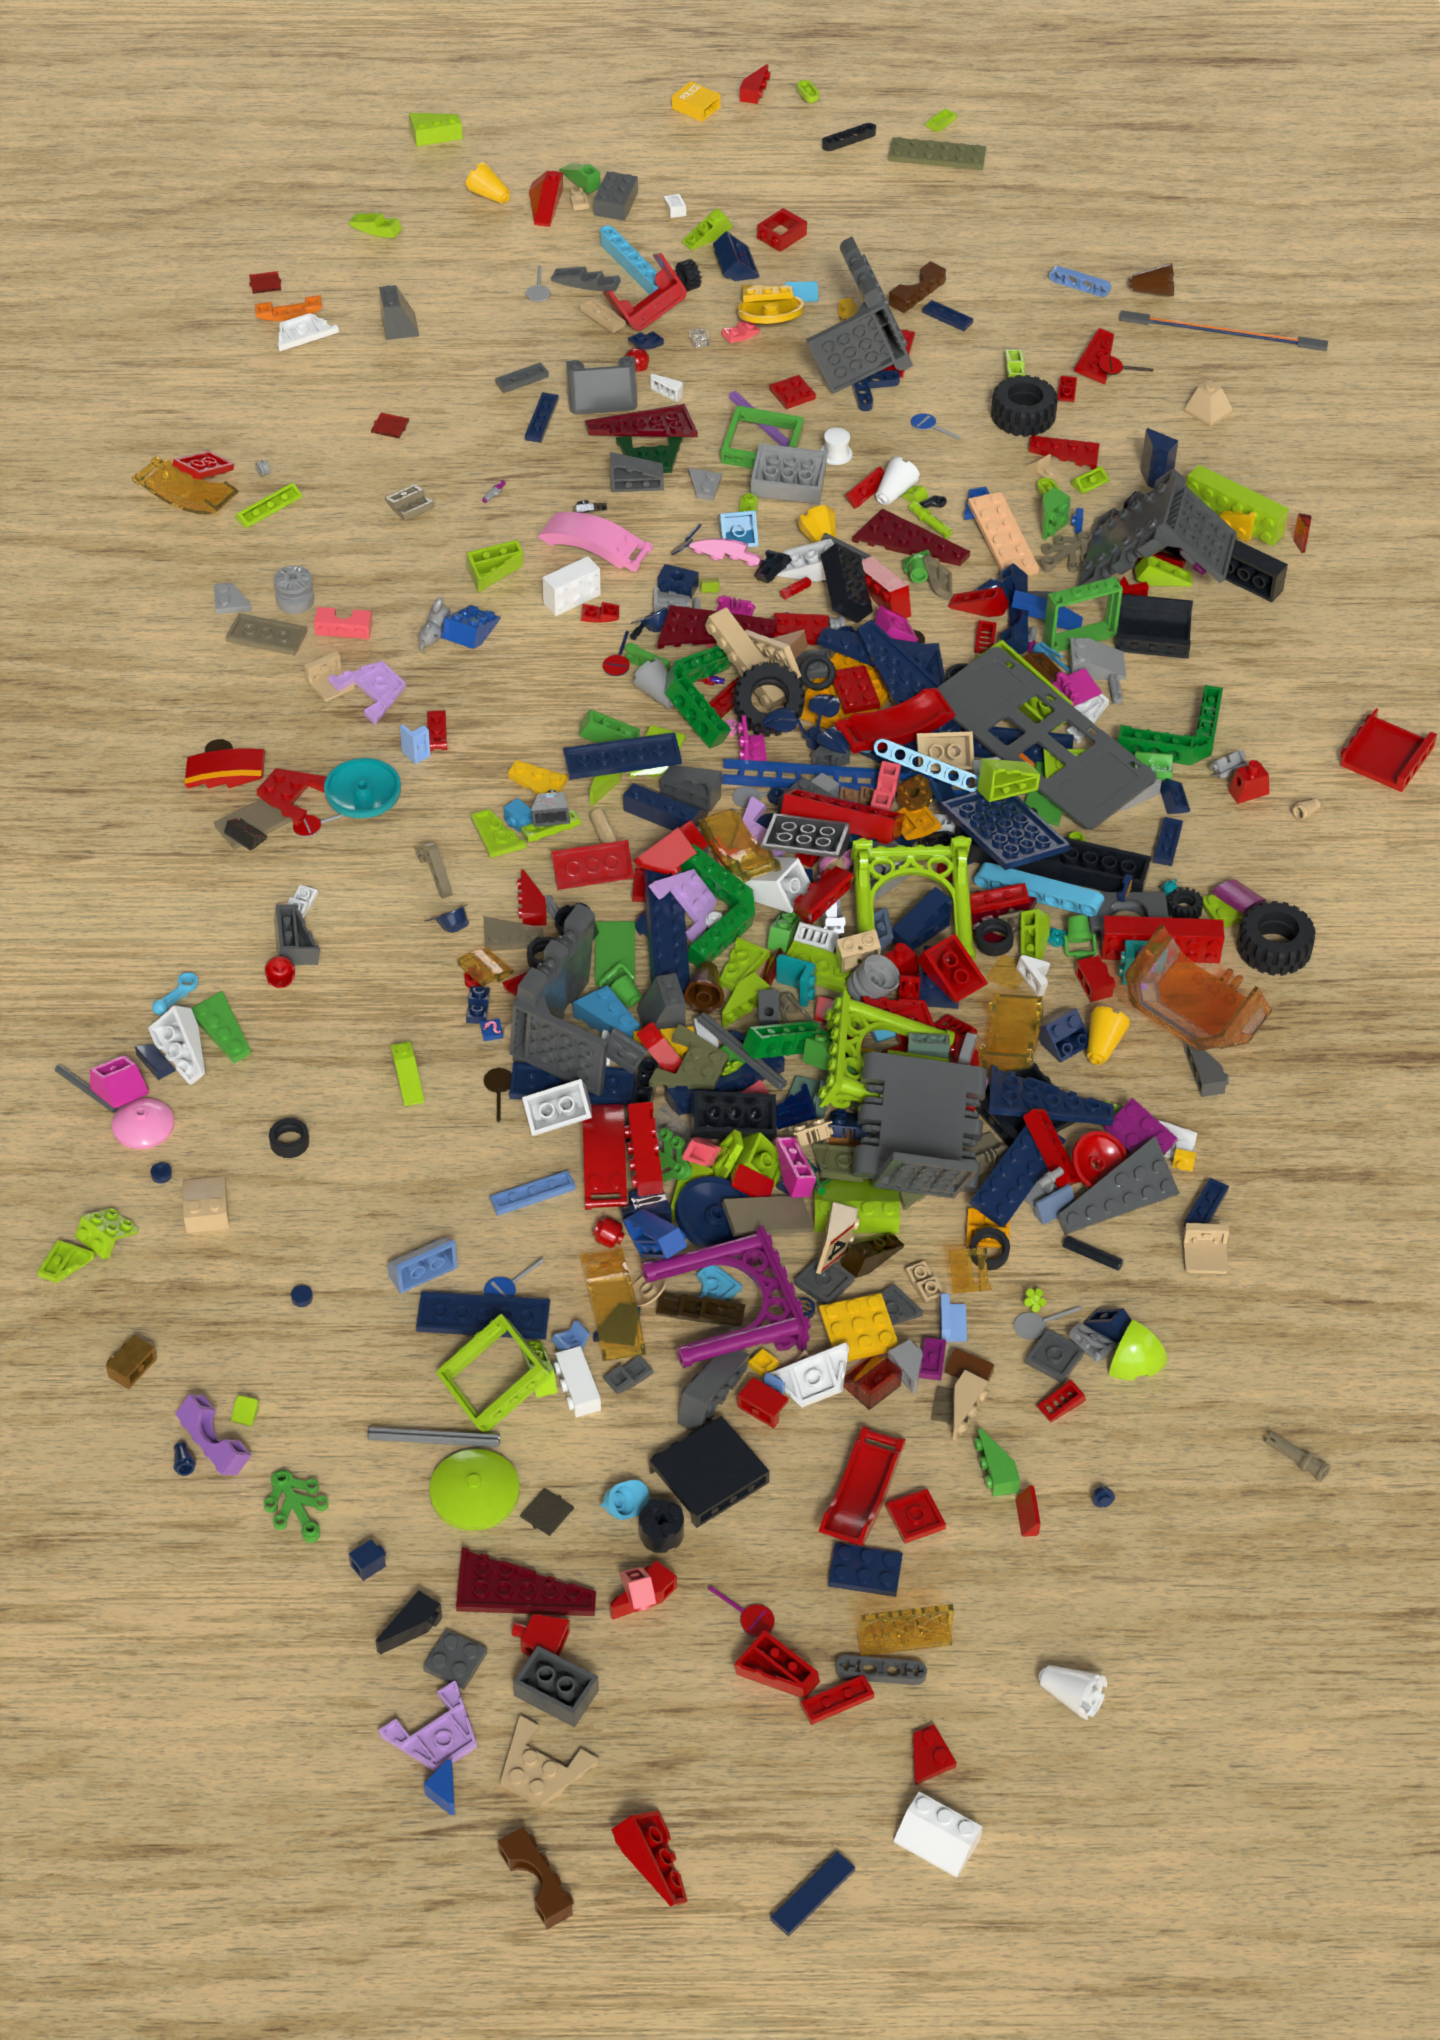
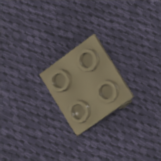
(987, 1152)

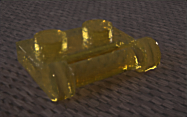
(962, 1270)

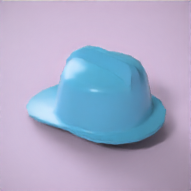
(626, 1499)

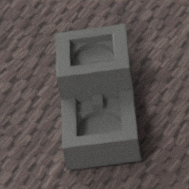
(628, 1376)

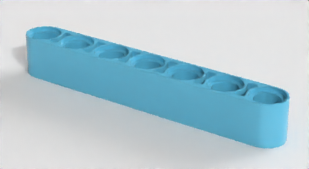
(628, 258)
(927, 762)
(1046, 890)

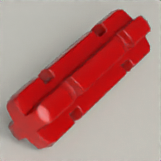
(795, 588)

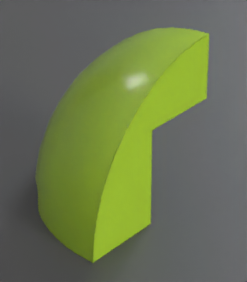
(1138, 1354)

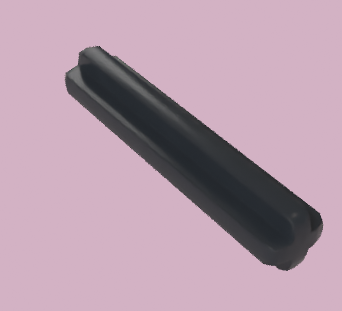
(1093, 1253)

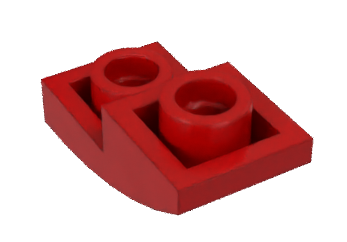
(1067, 388)
(606, 613)

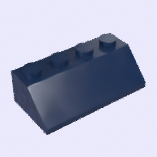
(660, 807)

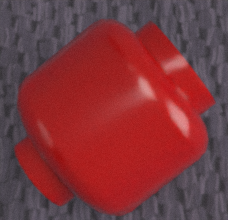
(608, 1232)

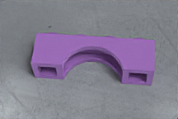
(198, 1417)

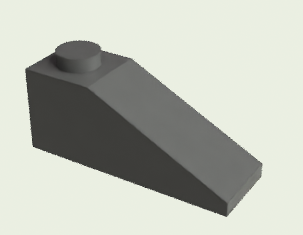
(1206, 1072)

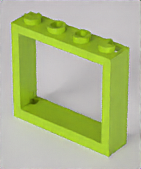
(514, 1395)

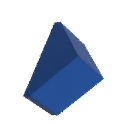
(441, 1787)

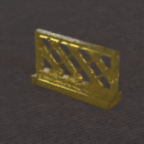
(900, 1638)

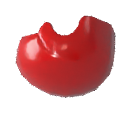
(641, 358)
(279, 971)

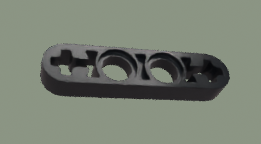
(834, 141)

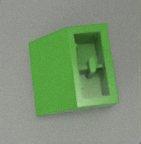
(1054, 512)

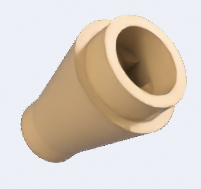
(1305, 809)

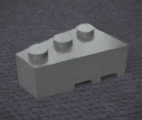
(693, 785)
(293, 938)

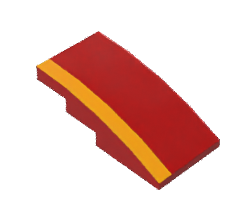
(226, 767)

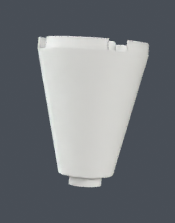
(896, 480)
(1074, 1688)

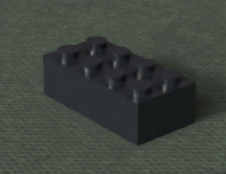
(846, 583)
(719, 1113)

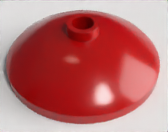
(1100, 1149)

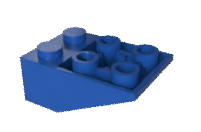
(469, 626)

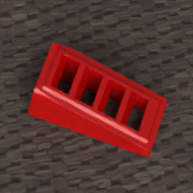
(987, 627)
(958, 1024)
(1070, 1386)

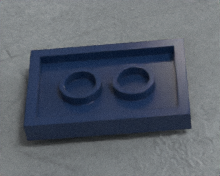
(865, 1569)

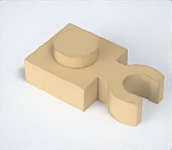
(579, 200)

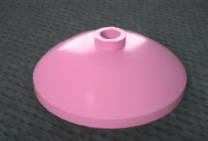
(143, 1123)

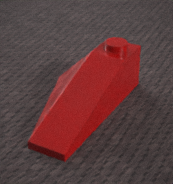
(545, 196)
(645, 1844)

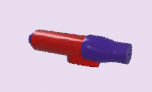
(712, 680)

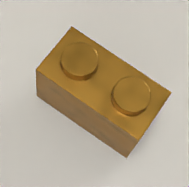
(131, 1361)

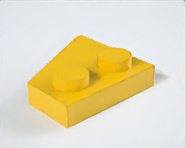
(1240, 522)

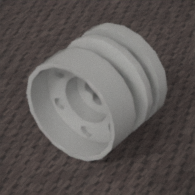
(294, 589)
(873, 978)

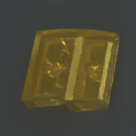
(484, 966)

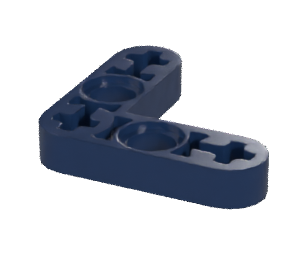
(886, 379)

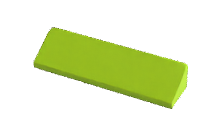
(268, 505)

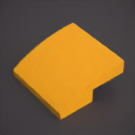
(918, 823)
(976, 1222)

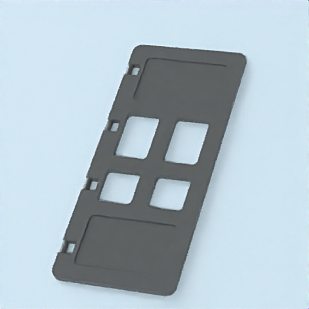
(1089, 784)

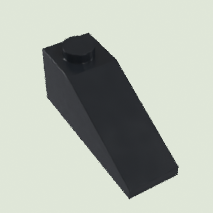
(412, 1621)

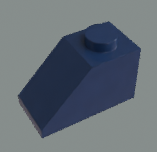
(1109, 1322)

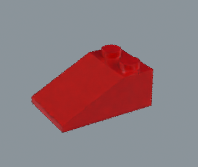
(952, 969)

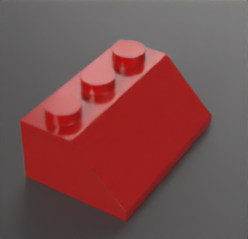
(823, 894)

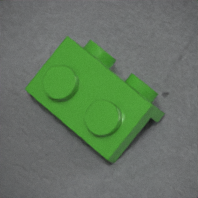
(1158, 762)

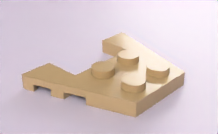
(536, 1775)

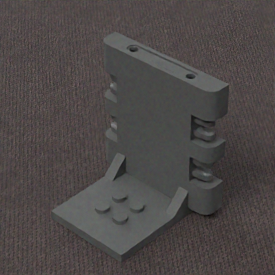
(864, 341)
(1153, 521)
(542, 996)
(920, 1125)

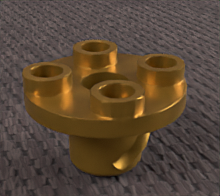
(915, 793)

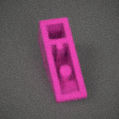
(795, 1168)

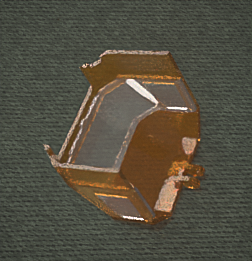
(1191, 1000)

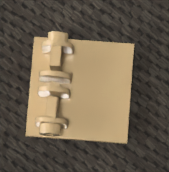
(803, 1134)

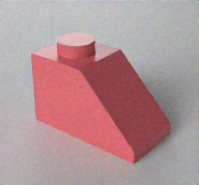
(638, 1588)

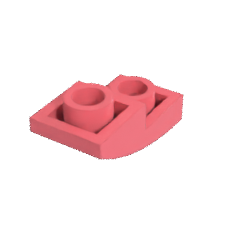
(740, 333)

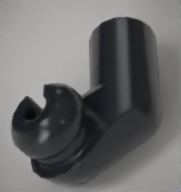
(934, 501)

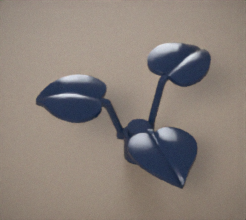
(825, 704)

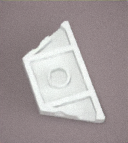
(303, 330)
(815, 1376)

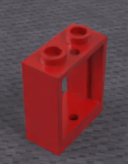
(796, 229)

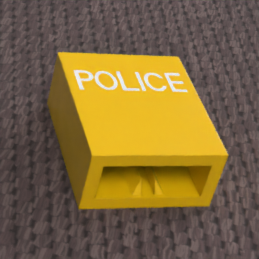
(696, 101)

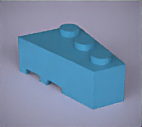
(604, 1012)

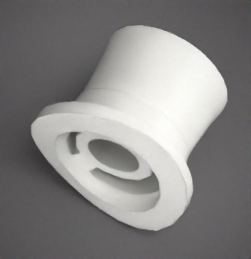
(837, 446)

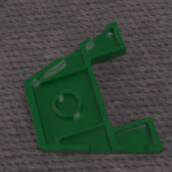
(660, 453)

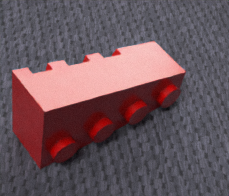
(886, 587)
(644, 1149)

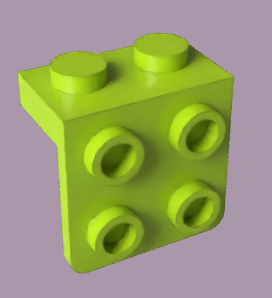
(102, 1229)

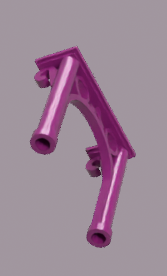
(742, 1254)

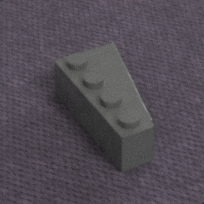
(711, 1388)

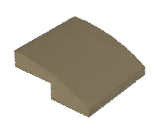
(409, 502)

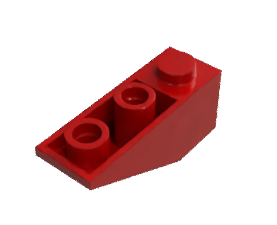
(754, 85)
(532, 900)
(663, 1583)

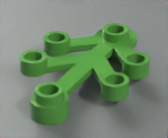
(680, 1168)
(295, 1502)

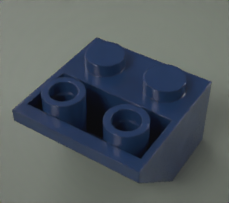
(1063, 1034)

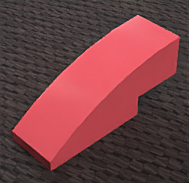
(701, 1151)

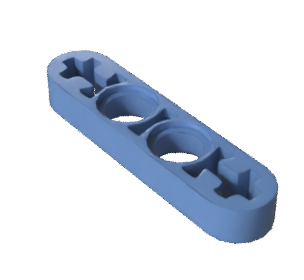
(1080, 278)

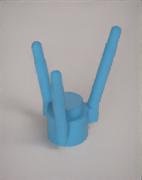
(1042, 647)

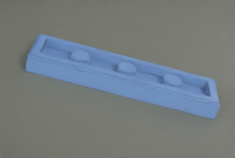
(532, 1192)

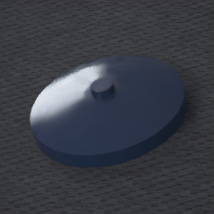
(701, 1210)

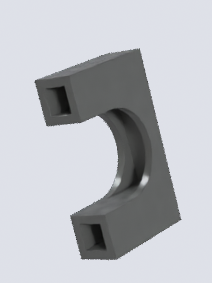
(1142, 903)

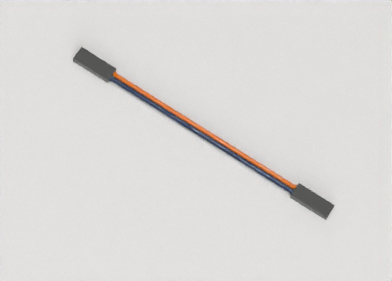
(1302, 342)

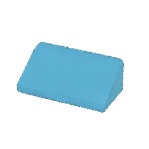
(805, 290)

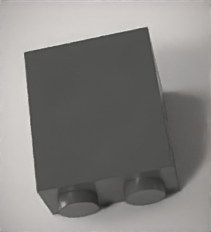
(397, 315)
(663, 1003)

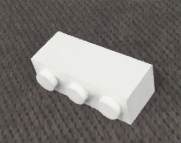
(577, 1382)

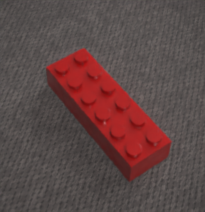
(863, 819)
(1196, 938)

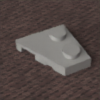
(705, 483)
(229, 599)
(662, 600)
(1092, 1342)

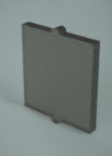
(943, 1405)
(547, 1511)

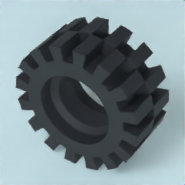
(688, 274)
(1188, 897)

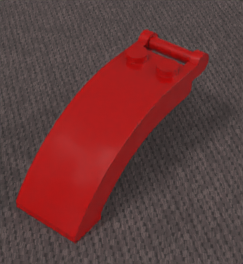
(898, 723)
(605, 1156)
(862, 1488)

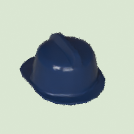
(655, 621)
(453, 920)

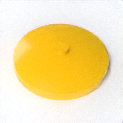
(771, 310)

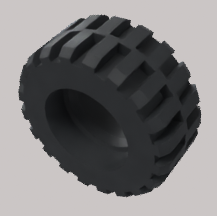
(1038, 409)
(761, 676)
(1279, 920)

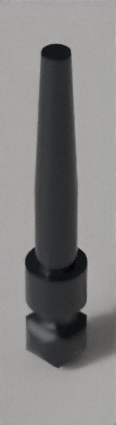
(638, 630)

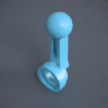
(161, 1006)

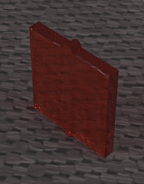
(265, 282)
(390, 425)

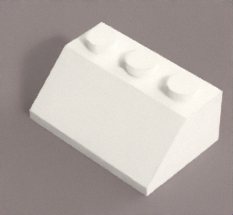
(557, 1107)
(938, 1834)

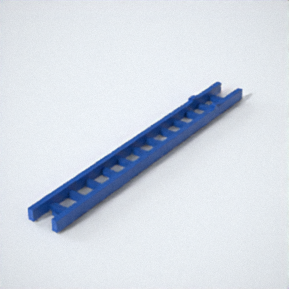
(799, 769)

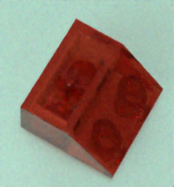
(873, 1380)

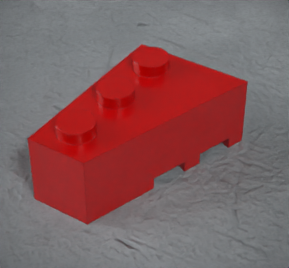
(777, 1667)

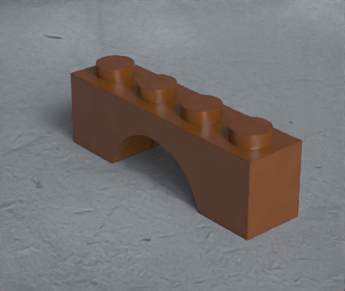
(907, 296)
(521, 1853)

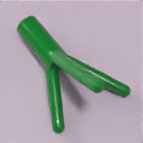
(819, 1186)

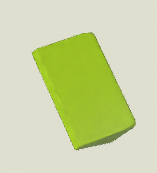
(1090, 480)

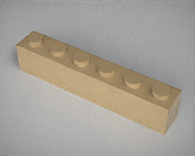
(742, 653)

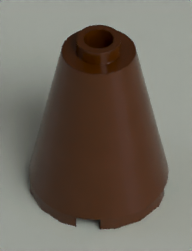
(1154, 281)
(705, 989)

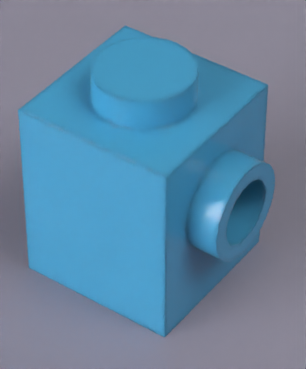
(517, 814)

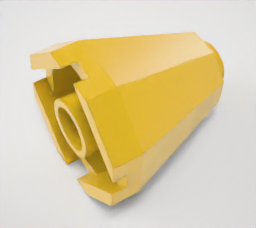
(818, 522)

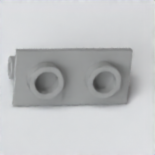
(1223, 767)

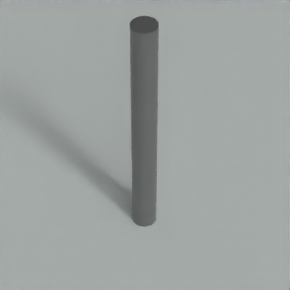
(82, 1086)

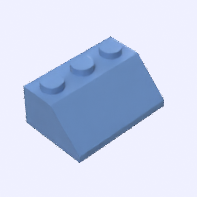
(423, 1264)

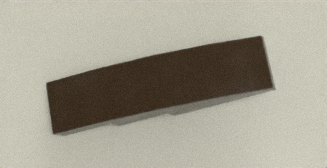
(701, 1309)

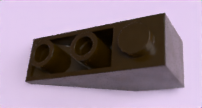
(871, 1253)

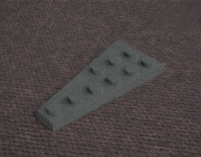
(1130, 1186)

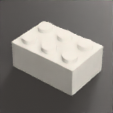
(571, 586)

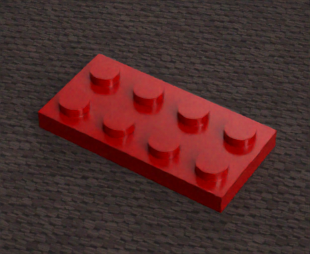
(592, 865)

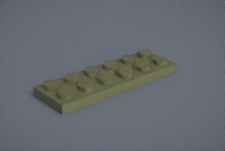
(937, 153)

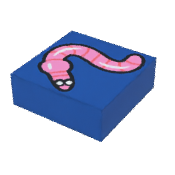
(491, 1030)

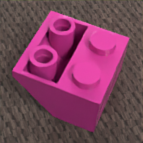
(118, 1081)

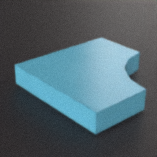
(717, 1283)

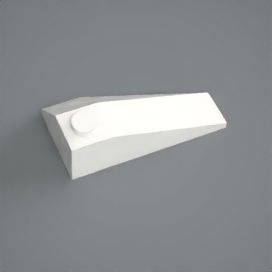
(179, 1039)

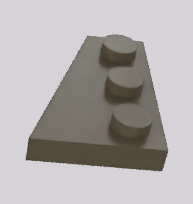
(509, 935)

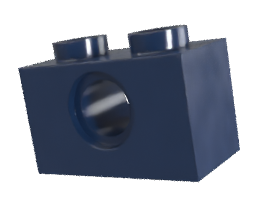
(678, 580)

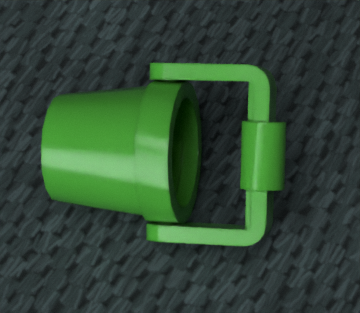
(915, 567)
(1078, 933)
(623, 987)

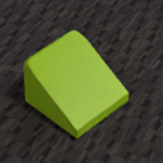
(915, 493)
(709, 585)
(245, 1410)

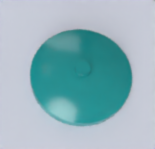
(362, 788)

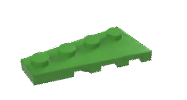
(221, 1026)

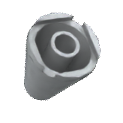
(652, 681)

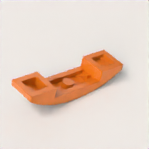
(287, 312)

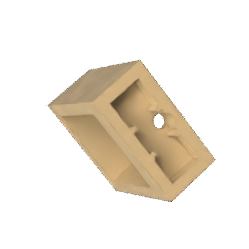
(856, 947)

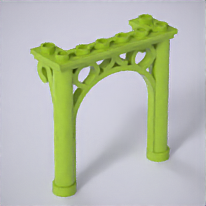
(957, 852)
(843, 1017)

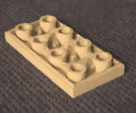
(774, 651)

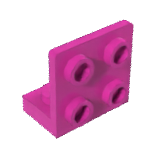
(752, 745)

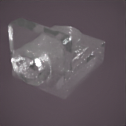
(699, 337)

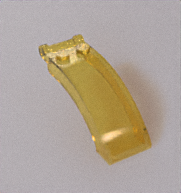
(182, 490)
(736, 846)
(613, 1305)

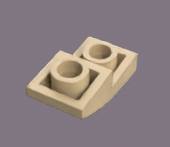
(923, 1282)

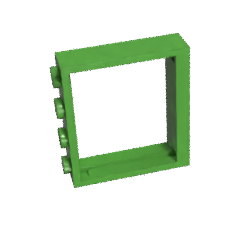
(746, 458)
(1077, 594)

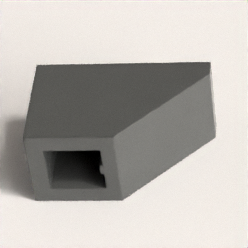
(828, 757)

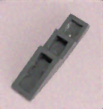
(580, 278)

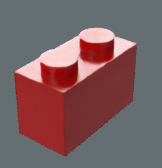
(1095, 978)

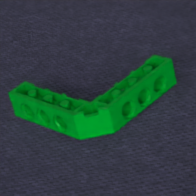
(690, 701)
(1185, 748)
(733, 893)
(781, 1039)

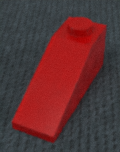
(983, 602)
(660, 1048)

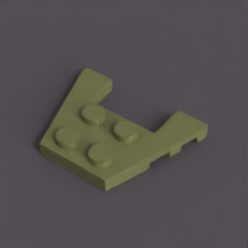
(700, 1067)
(835, 1160)

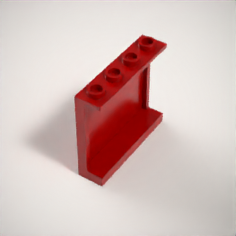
(1386, 752)

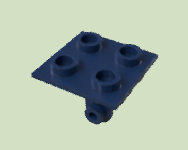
(843, 1119)

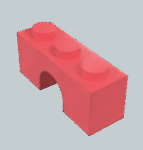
(356, 626)
(887, 785)

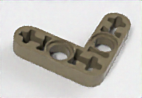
(429, 853)

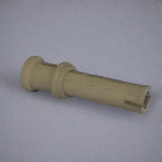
(1306, 1462)

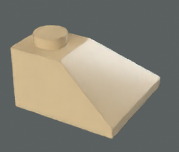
(1209, 404)

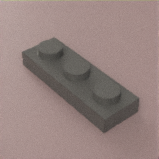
(522, 377)

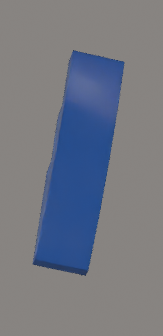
(1037, 608)

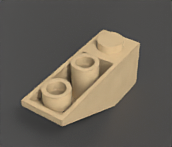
(967, 1396)

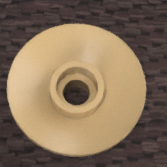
(648, 1292)

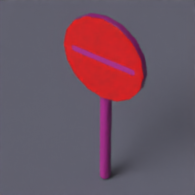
(753, 1618)

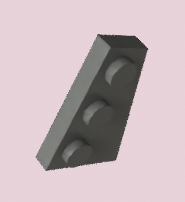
(900, 1306)

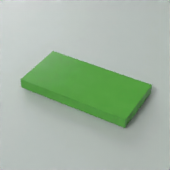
(1046, 809)
(614, 946)

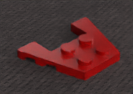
(285, 787)
(908, 1008)

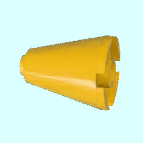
(487, 184)
(1105, 1033)

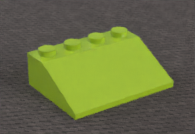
(876, 1207)

